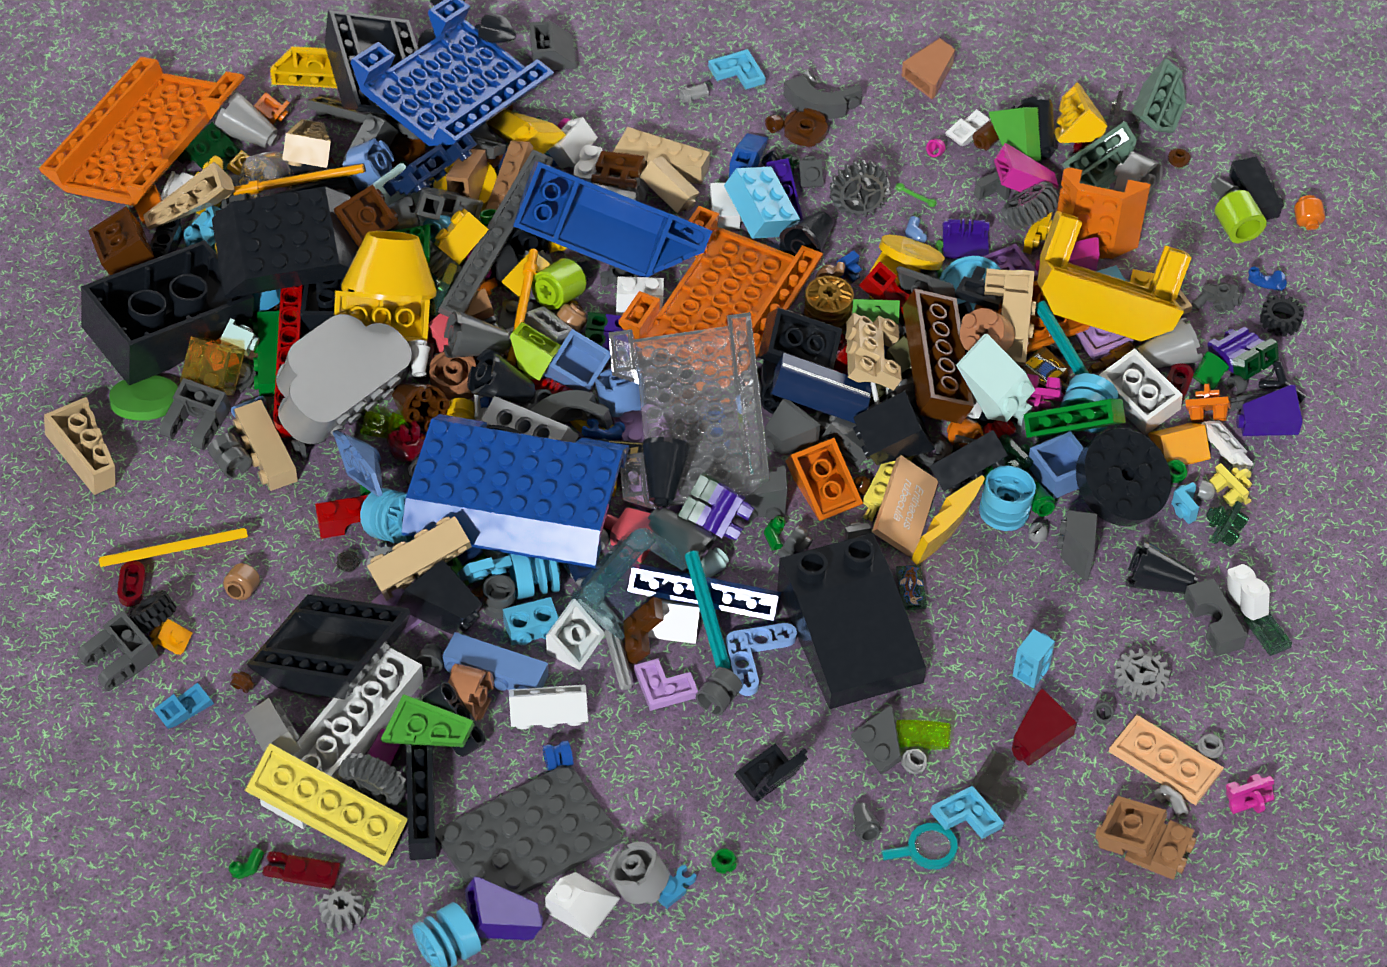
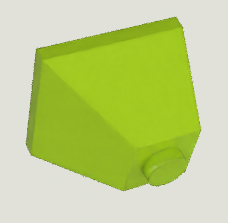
(533, 350)

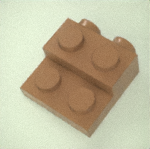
(1130, 827)
(1167, 851)

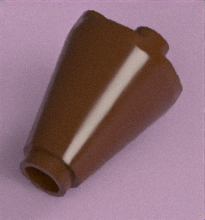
(420, 403)

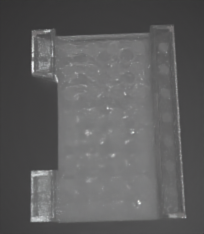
(701, 392)

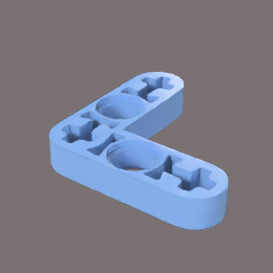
(749, 645)

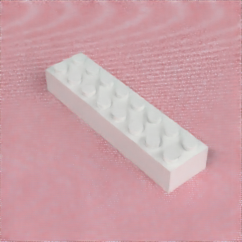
(355, 722)

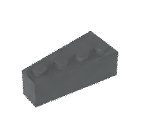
(769, 498)

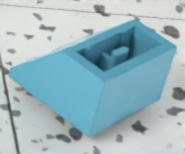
(202, 229)

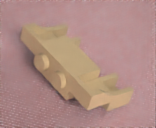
(1017, 305)
(866, 350)

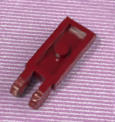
(303, 870)

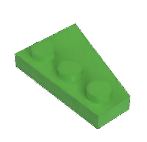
(426, 725)

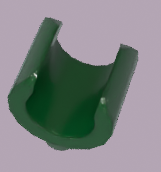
(792, 160)

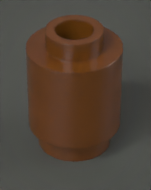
(985, 136)

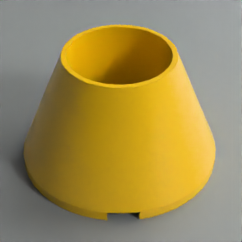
(390, 268)

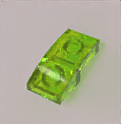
(380, 425)
(924, 733)

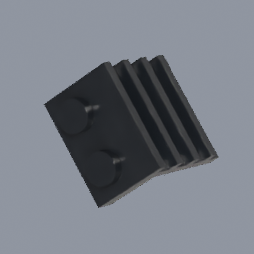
(769, 771)

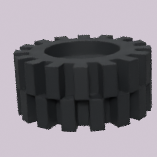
(1281, 325)
(152, 611)

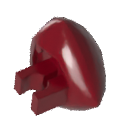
(406, 444)

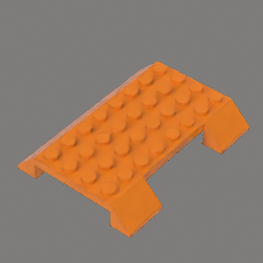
(136, 132)
(725, 280)

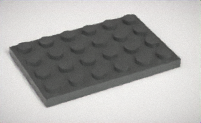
(530, 833)

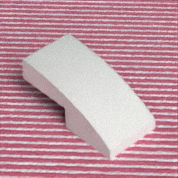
(963, 130)

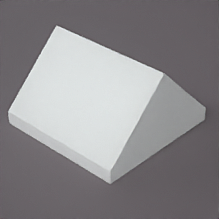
(679, 622)
(573, 636)

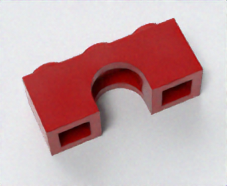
(882, 286)
(337, 515)

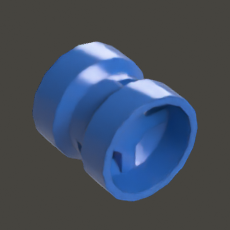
(552, 753)

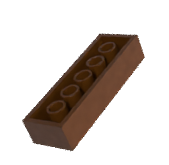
(934, 351)

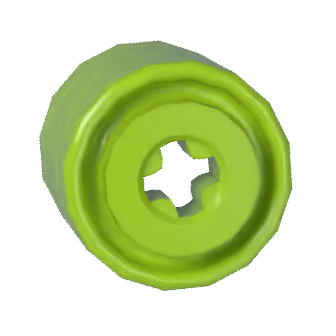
(1240, 216)
(558, 284)

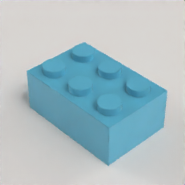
(761, 201)

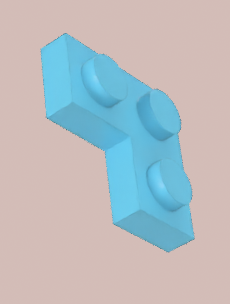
(738, 64)
(477, 570)
(968, 807)

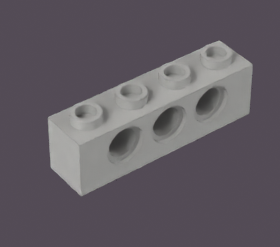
(504, 412)

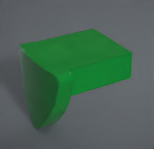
(1210, 370)

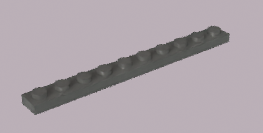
(328, 106)
(491, 243)

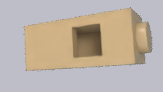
(669, 185)

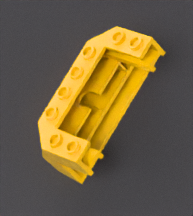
(1106, 300)

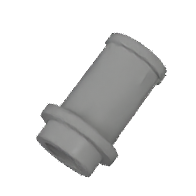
(693, 93)

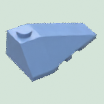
(360, 461)

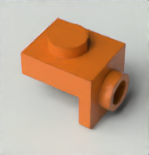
(271, 109)

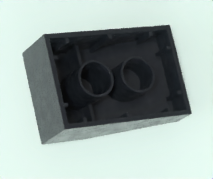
(153, 309)
(850, 620)

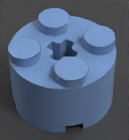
(376, 160)
(617, 394)

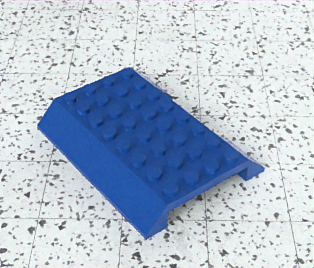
(447, 83)
(514, 489)

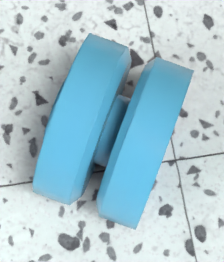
(1086, 389)

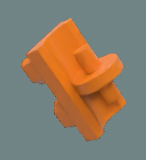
(1218, 404)

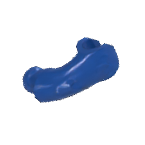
(1274, 282)
(595, 432)

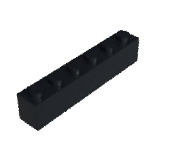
(420, 802)

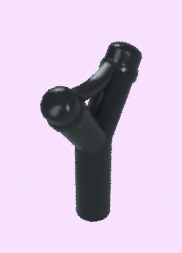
(1281, 382)

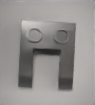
(200, 402)
(126, 636)

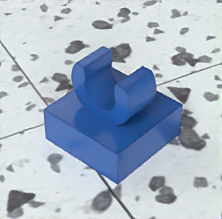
(851, 266)

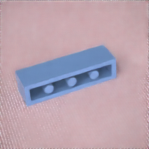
(507, 667)

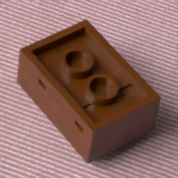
(120, 242)

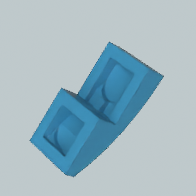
(177, 710)

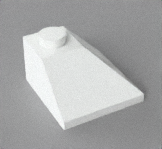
(580, 903)

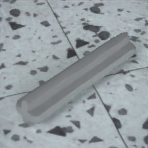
(619, 661)

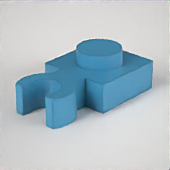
(674, 889)

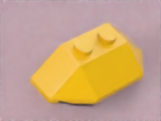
(303, 68)

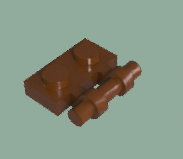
(618, 164)

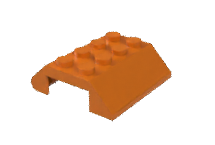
(1104, 212)

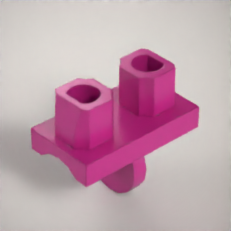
(1051, 392)
(1251, 795)

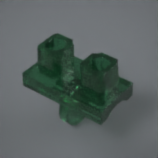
(1017, 455)
(1224, 521)

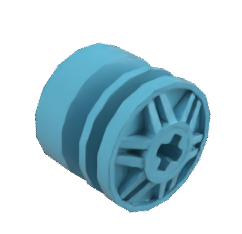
(1007, 498)
(383, 516)
(530, 571)
(451, 936)

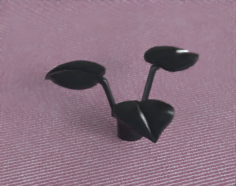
(493, 29)

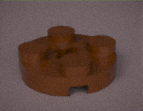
(805, 137)

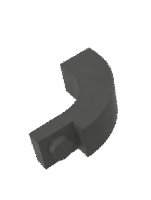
(831, 104)
(438, 202)
(572, 406)

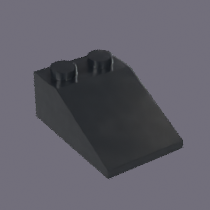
(318, 303)
(799, 337)

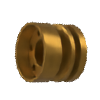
(829, 301)

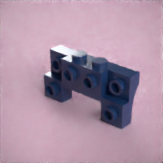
(430, 167)

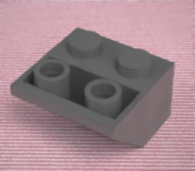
(552, 45)

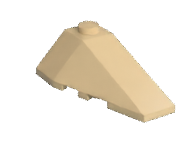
(198, 193)

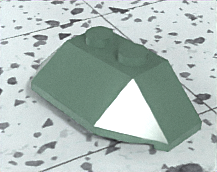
(1161, 98)
(1102, 156)

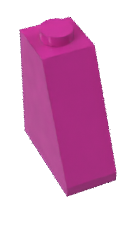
(1020, 171)
(1083, 254)

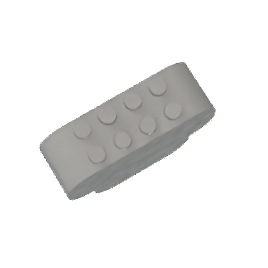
(338, 375)

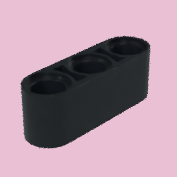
(166, 238)
(446, 698)

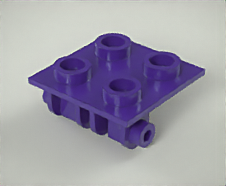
(965, 239)

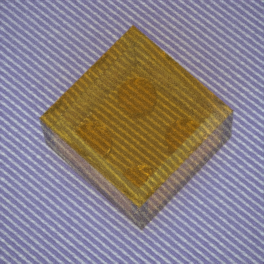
(213, 364)

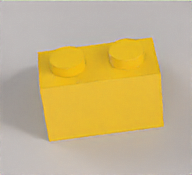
(460, 235)

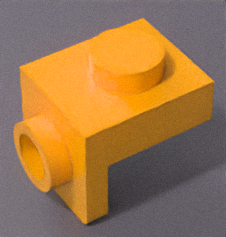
(170, 636)

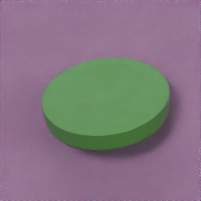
(144, 399)

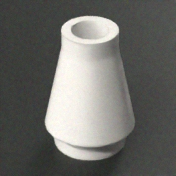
(419, 357)

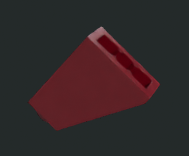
(1042, 729)

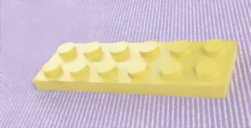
(326, 804)

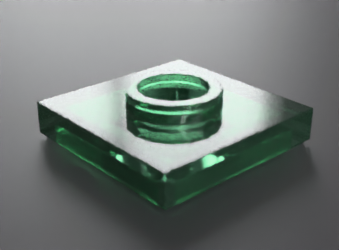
(442, 287)

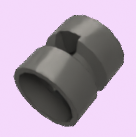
(229, 454)
(498, 595)
(720, 690)

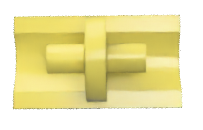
(1235, 483)

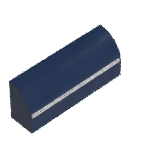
(820, 388)

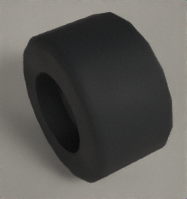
(504, 264)

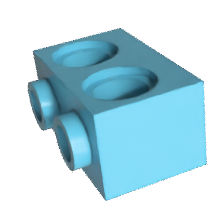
(526, 621)
(1033, 658)

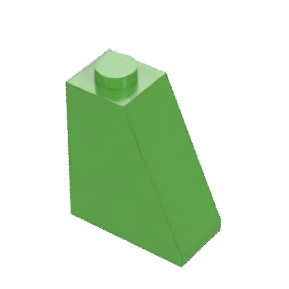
(1018, 129)

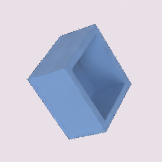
(578, 362)
(1056, 464)

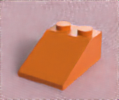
(824, 479)

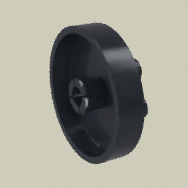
(1125, 497)

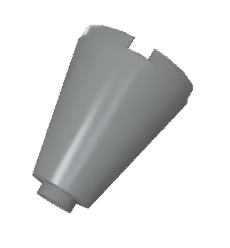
(246, 123)
(1172, 347)

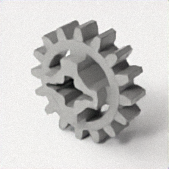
(1141, 674)

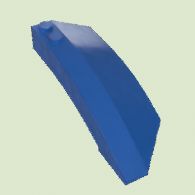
(605, 223)

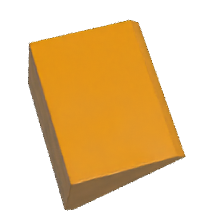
(1183, 443)

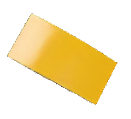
(947, 521)

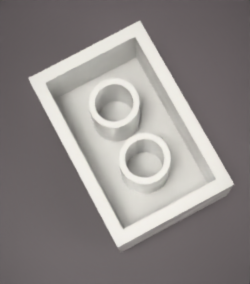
(1145, 392)

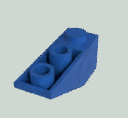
(748, 152)

